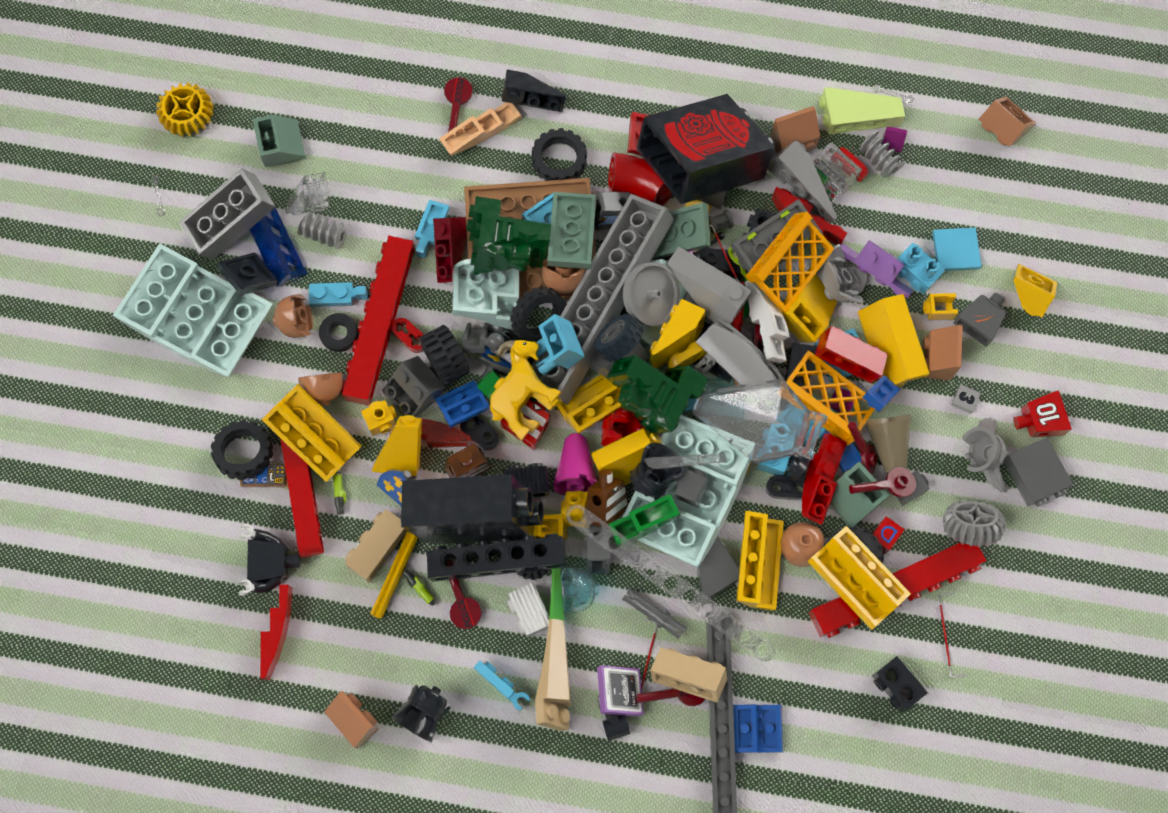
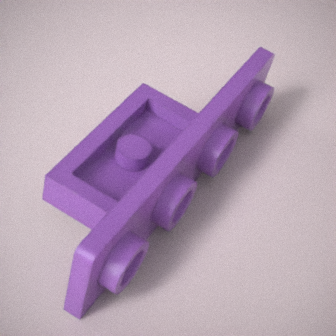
(880, 265)

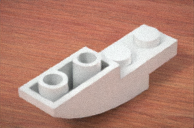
(771, 321)

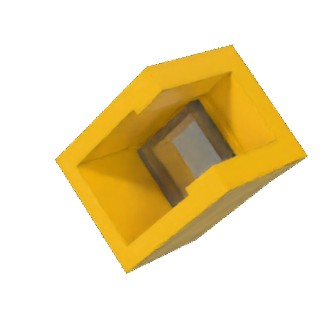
(940, 306)

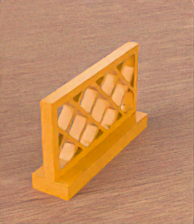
(782, 246)
(835, 424)

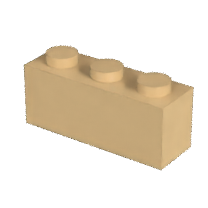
(376, 545)
(689, 674)

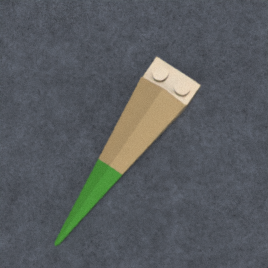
(554, 685)

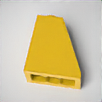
(402, 447)
(624, 454)

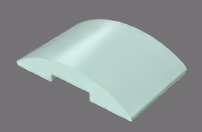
(192, 311)
(696, 529)

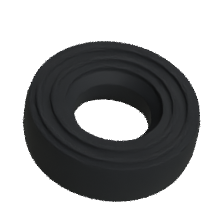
(332, 321)

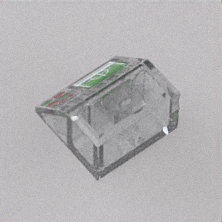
(836, 171)
(309, 194)

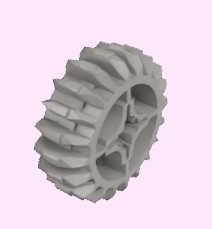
(974, 523)

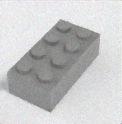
(227, 214)

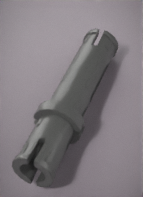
(654, 613)

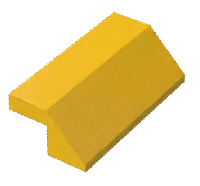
(891, 329)
(590, 404)
(311, 432)
(760, 561)
(859, 577)

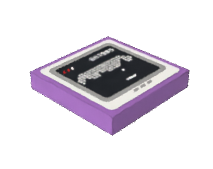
(619, 690)

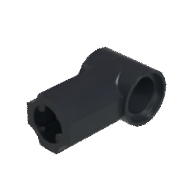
(614, 725)

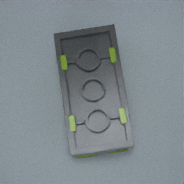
(752, 245)

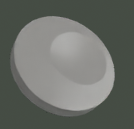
(651, 293)

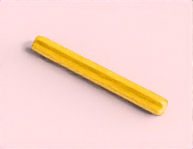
(394, 575)

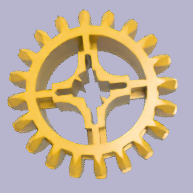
(182, 120)

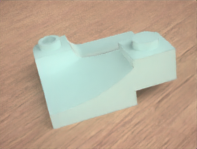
(485, 295)

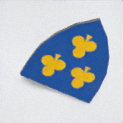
(495, 363)
(391, 483)

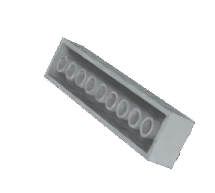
(600, 292)

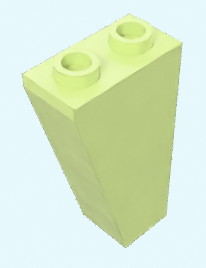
(859, 110)

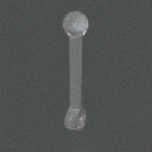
(909, 99)
(160, 211)

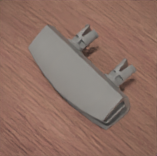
(735, 355)

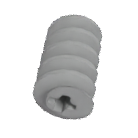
(880, 156)
(322, 230)

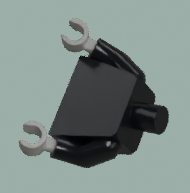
(266, 561)

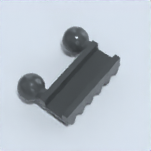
(478, 339)

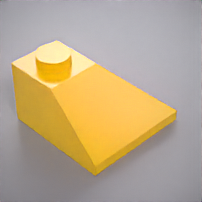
(1034, 290)

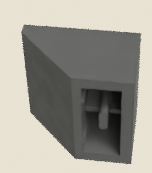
(413, 387)

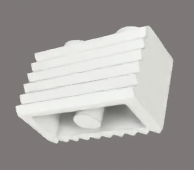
(530, 610)

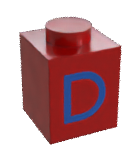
(887, 533)

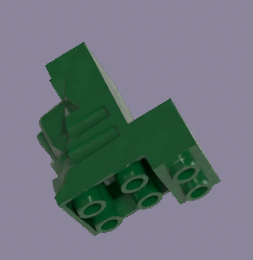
(503, 240)
(655, 396)

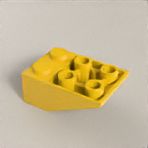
(810, 311)
(676, 335)

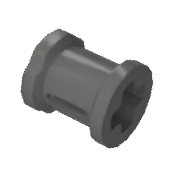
(721, 221)

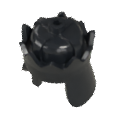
(655, 481)
(422, 712)

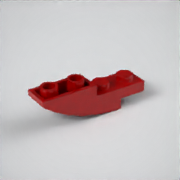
(833, 233)
(819, 478)

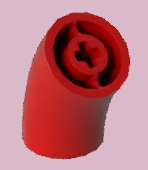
(635, 176)

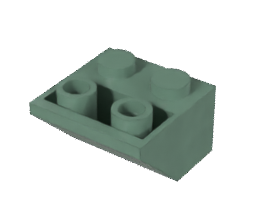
(278, 139)
(856, 506)

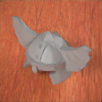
(986, 452)

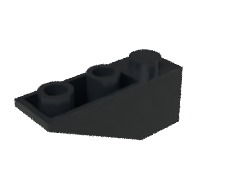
(529, 91)

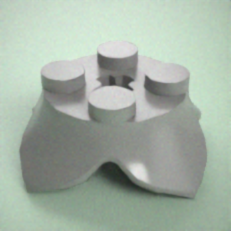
(841, 281)

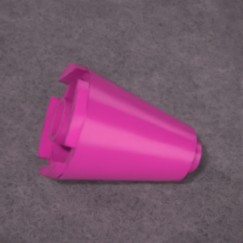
(575, 466)

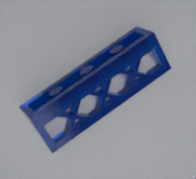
(270, 250)

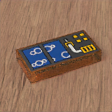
(273, 476)

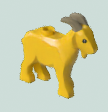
(518, 387)

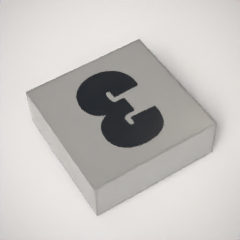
(965, 399)

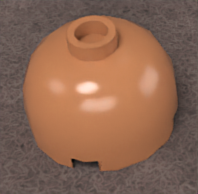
(561, 279)
(293, 317)
(322, 387)
(801, 542)

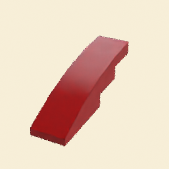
(272, 641)

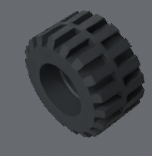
(444, 354)

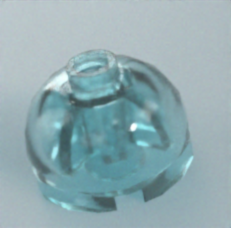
(578, 589)

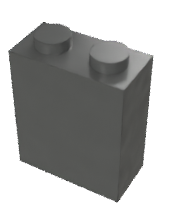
(1038, 473)

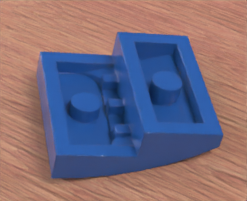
(462, 403)
(758, 728)

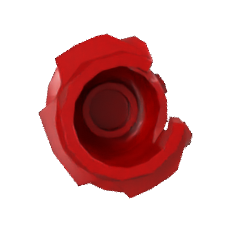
(618, 425)

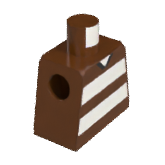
(467, 462)
(607, 497)

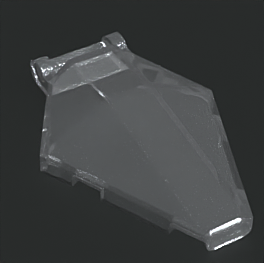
(761, 420)

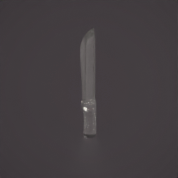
(680, 461)

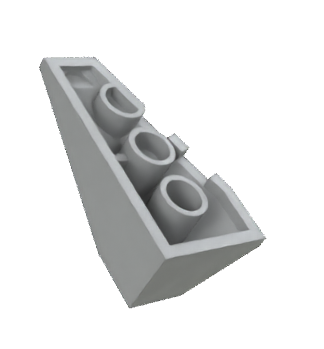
(797, 169)
(708, 286)

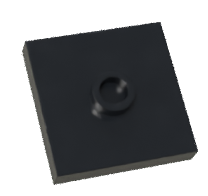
(247, 273)

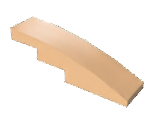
(480, 129)

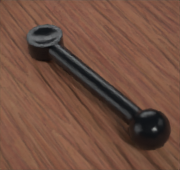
(721, 236)

